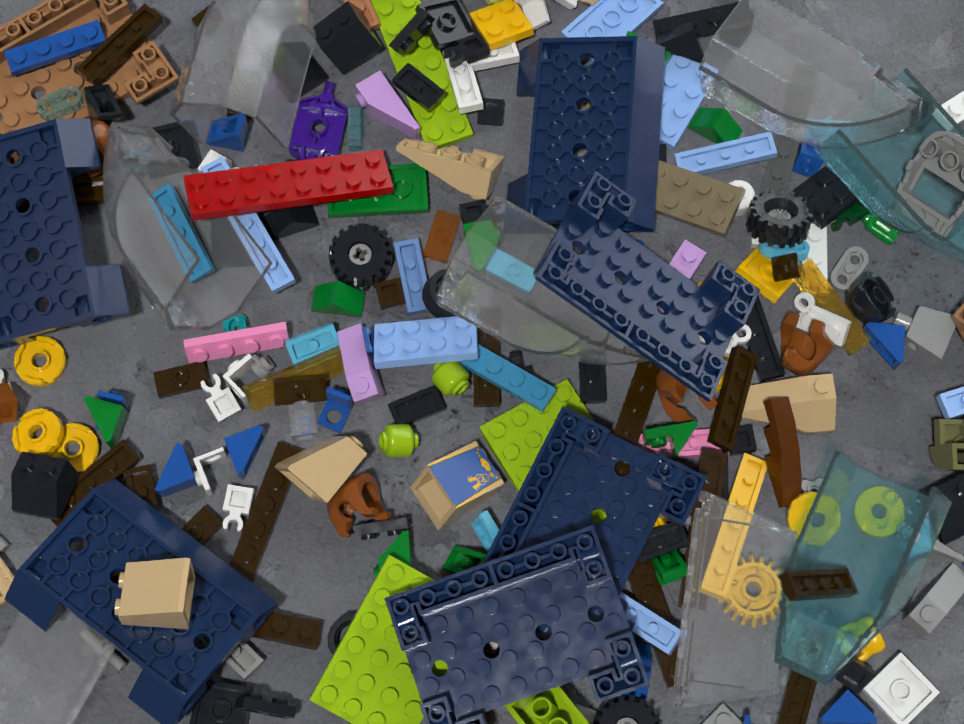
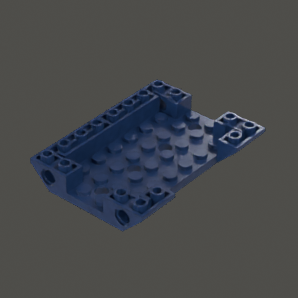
(617, 128)
(53, 226)
(630, 310)
(577, 477)
(123, 530)
(505, 605)

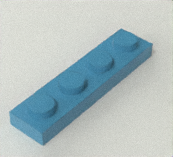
(173, 207)
(511, 379)

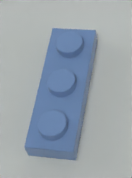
(411, 274)

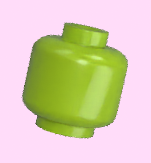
(450, 378)
(398, 441)

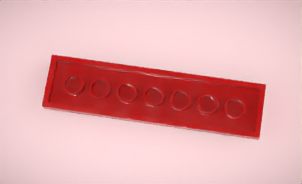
(287, 184)

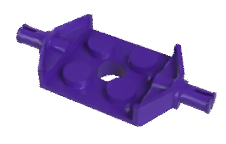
(314, 110)

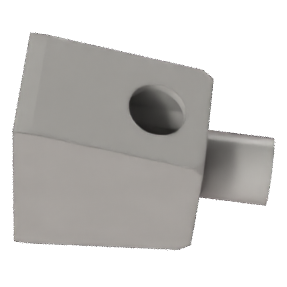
(927, 332)

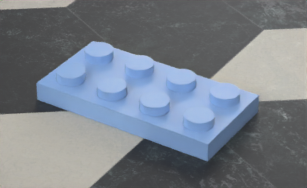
(612, 19)
(680, 98)
(424, 342)

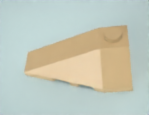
(467, 172)
(810, 399)

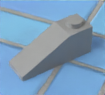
(936, 602)

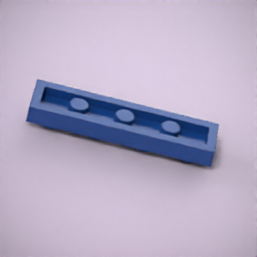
(54, 48)

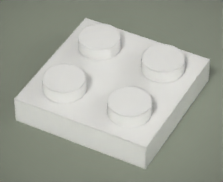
(900, 690)

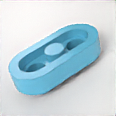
(769, 252)

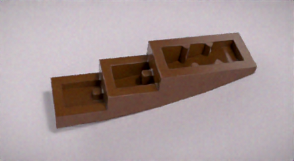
(784, 461)

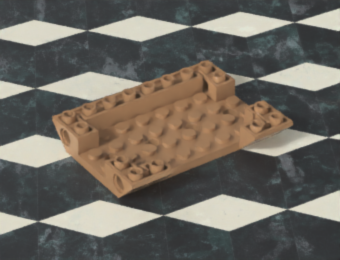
(136, 77)

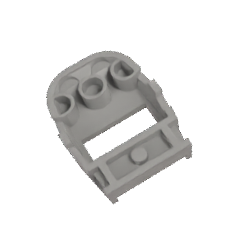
(943, 156)

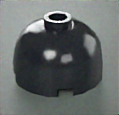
(870, 299)

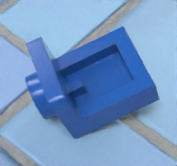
(807, 161)

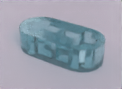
(59, 103)
(354, 128)

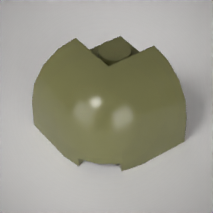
(949, 444)

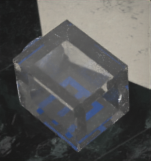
(303, 421)

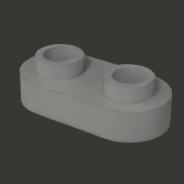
(847, 270)

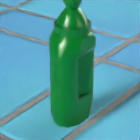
(880, 229)

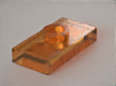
(441, 236)

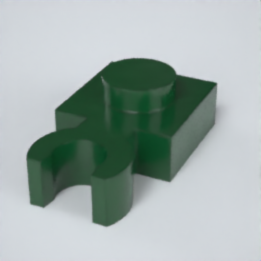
(852, 216)

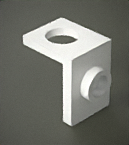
(535, 12)
(234, 372)
(204, 460)

